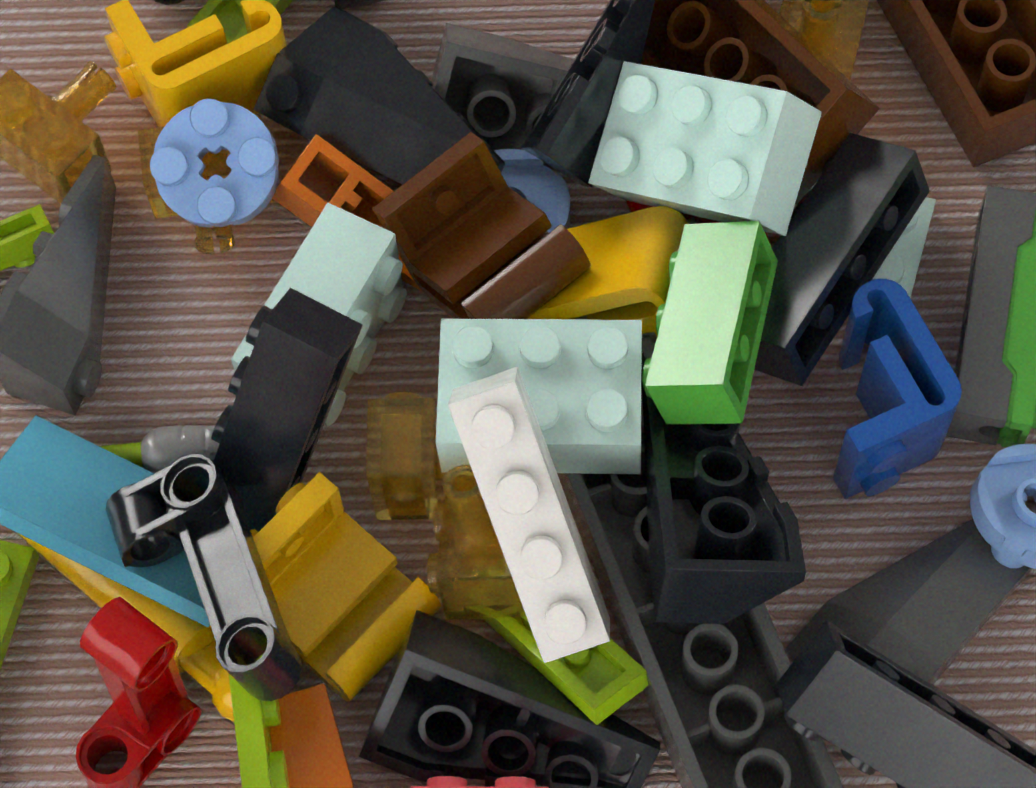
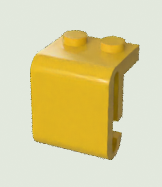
(194, 60)
(626, 271)
(337, 587)

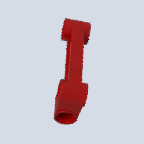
(148, 695)

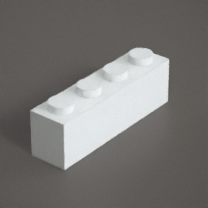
(530, 514)

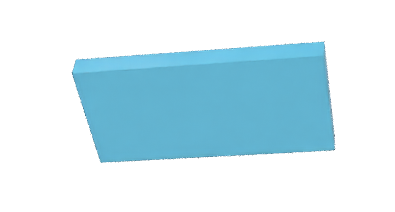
(58, 495)

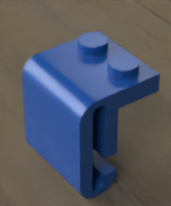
(902, 388)

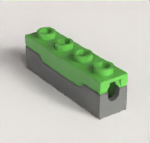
(999, 324)

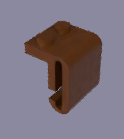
(476, 240)

